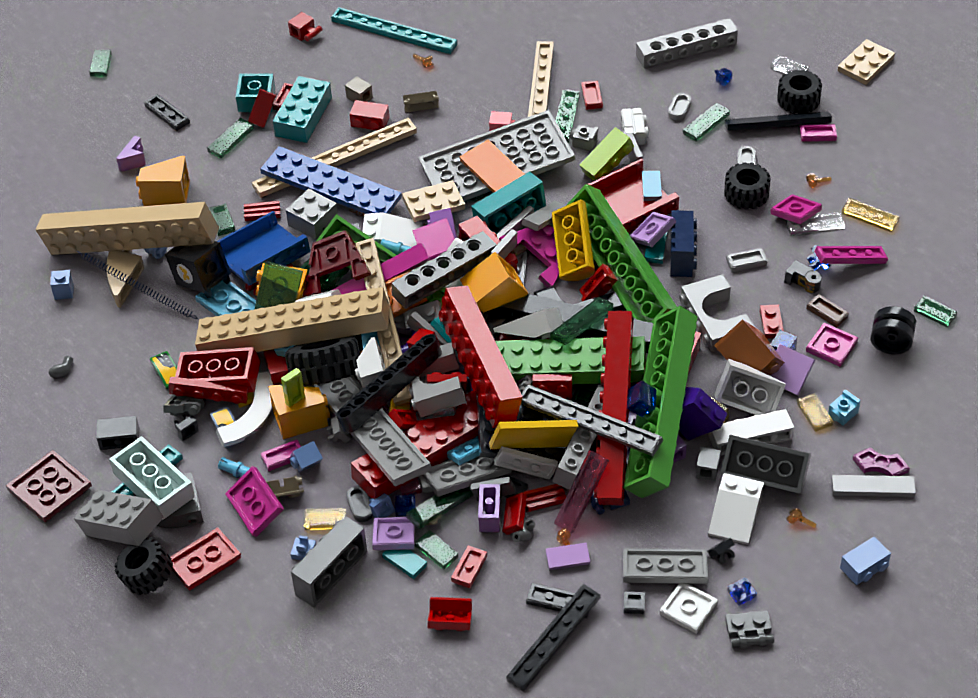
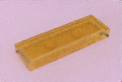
(870, 215)

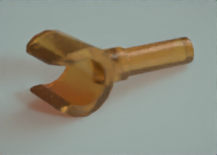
(425, 61)
(813, 180)
(796, 515)
(563, 536)

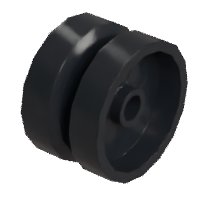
(893, 330)

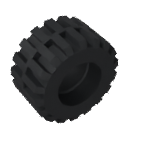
(799, 91)
(747, 185)
(143, 566)

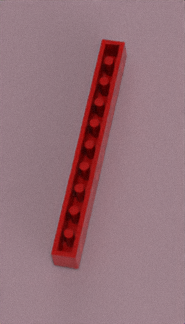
(614, 400)

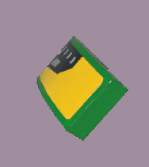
(164, 367)

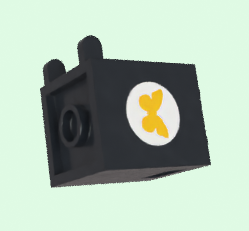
(199, 266)

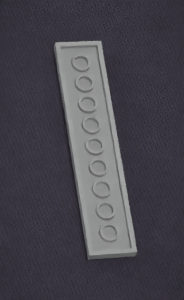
(379, 435)

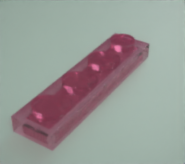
(581, 491)

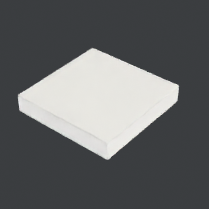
(688, 607)

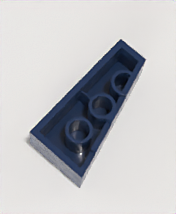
(682, 244)

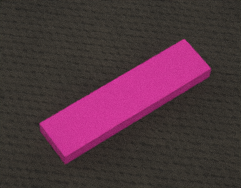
(851, 255)

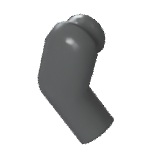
(61, 369)
(526, 533)

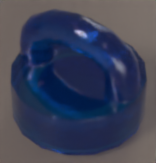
(723, 76)

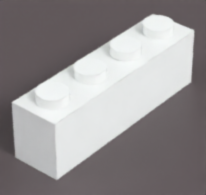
(767, 428)

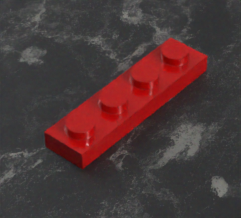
(208, 390)

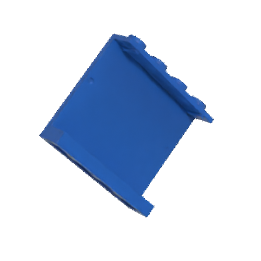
(259, 243)

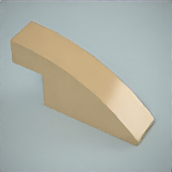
(128, 264)

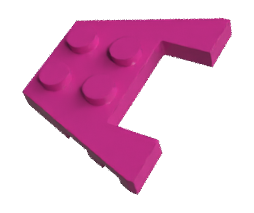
(543, 246)

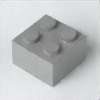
(311, 213)

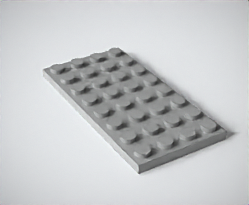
(530, 143)

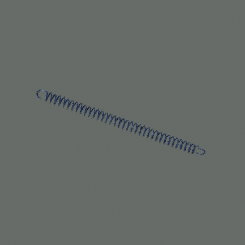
(135, 284)

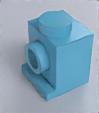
(844, 408)

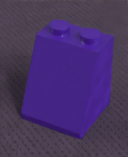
(699, 414)

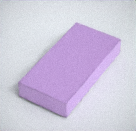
(567, 556)

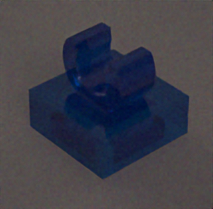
(813, 257)
(404, 504)
(742, 591)

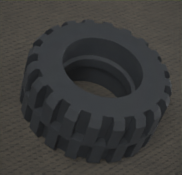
(324, 360)

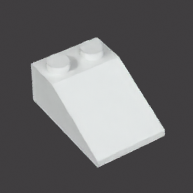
(390, 228)
(533, 325)
(748, 389)
(736, 508)

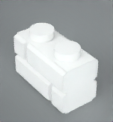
(633, 122)

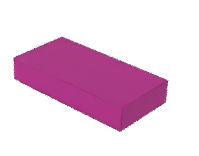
(823, 132)
(280, 455)

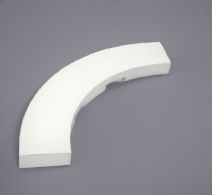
(253, 418)

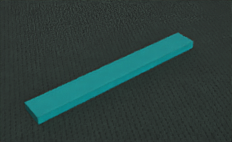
(394, 30)

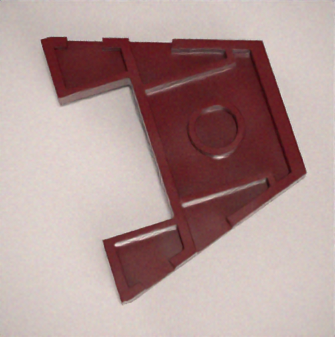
(332, 255)

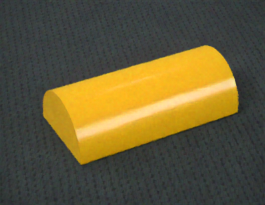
(573, 242)

